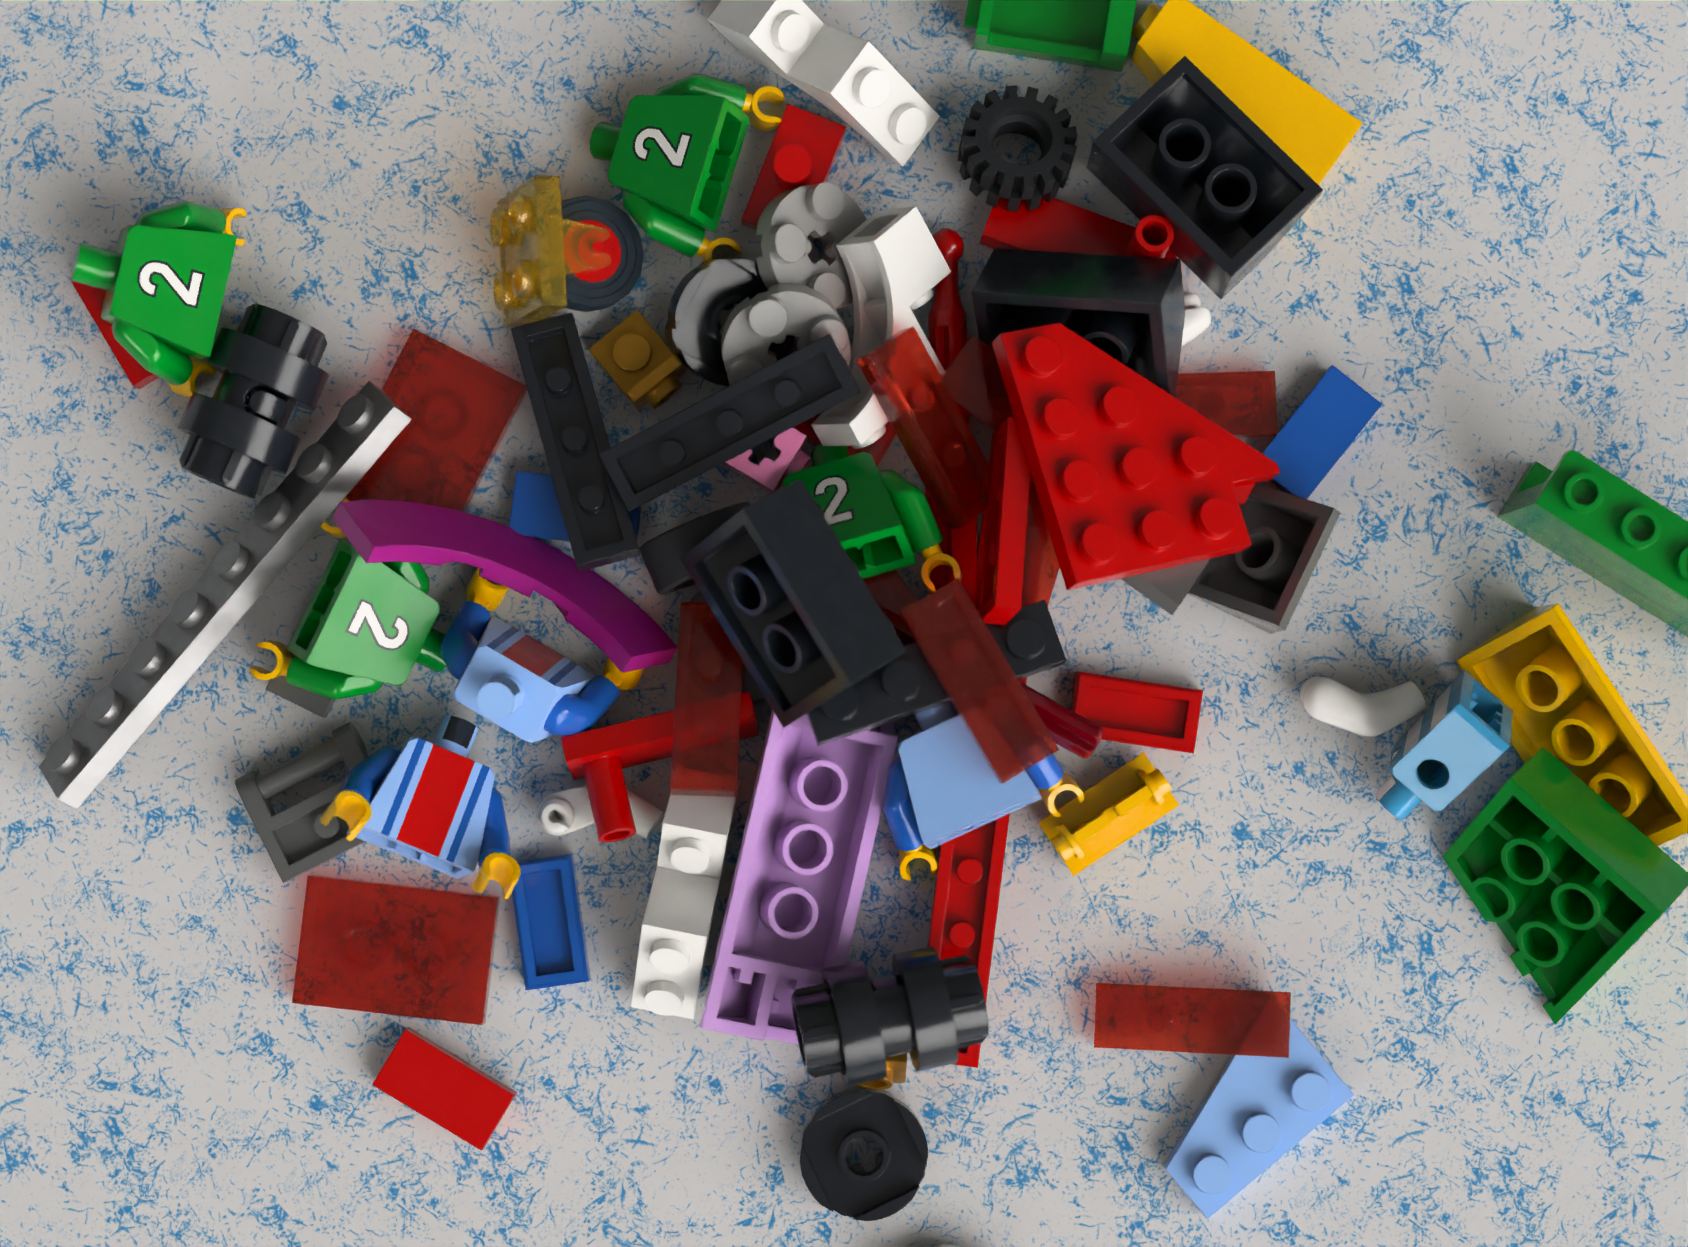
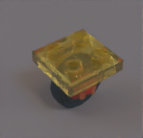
(561, 253)

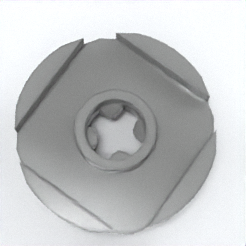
(786, 225)
(769, 319)

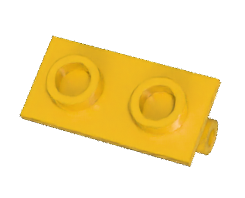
(1109, 813)

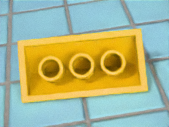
(1579, 717)

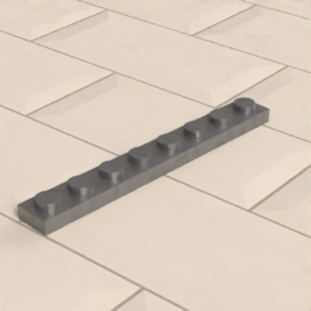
(222, 594)

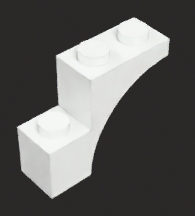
(832, 68)
(890, 273)
(682, 903)

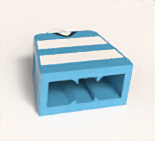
(1447, 748)

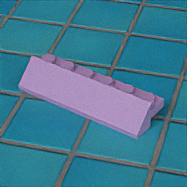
(796, 875)

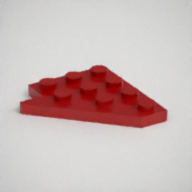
(1120, 463)

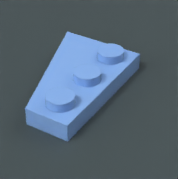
(1253, 1120)

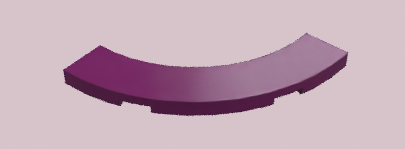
(444, 535)

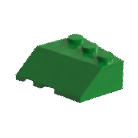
(1562, 878)

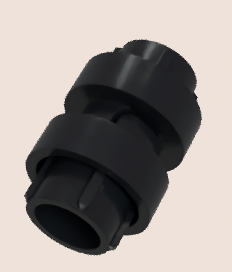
(263, 354)
(920, 1009)

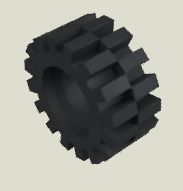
(1023, 117)

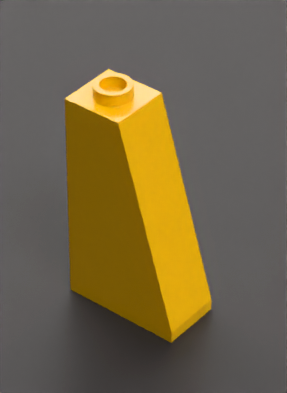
(1278, 102)

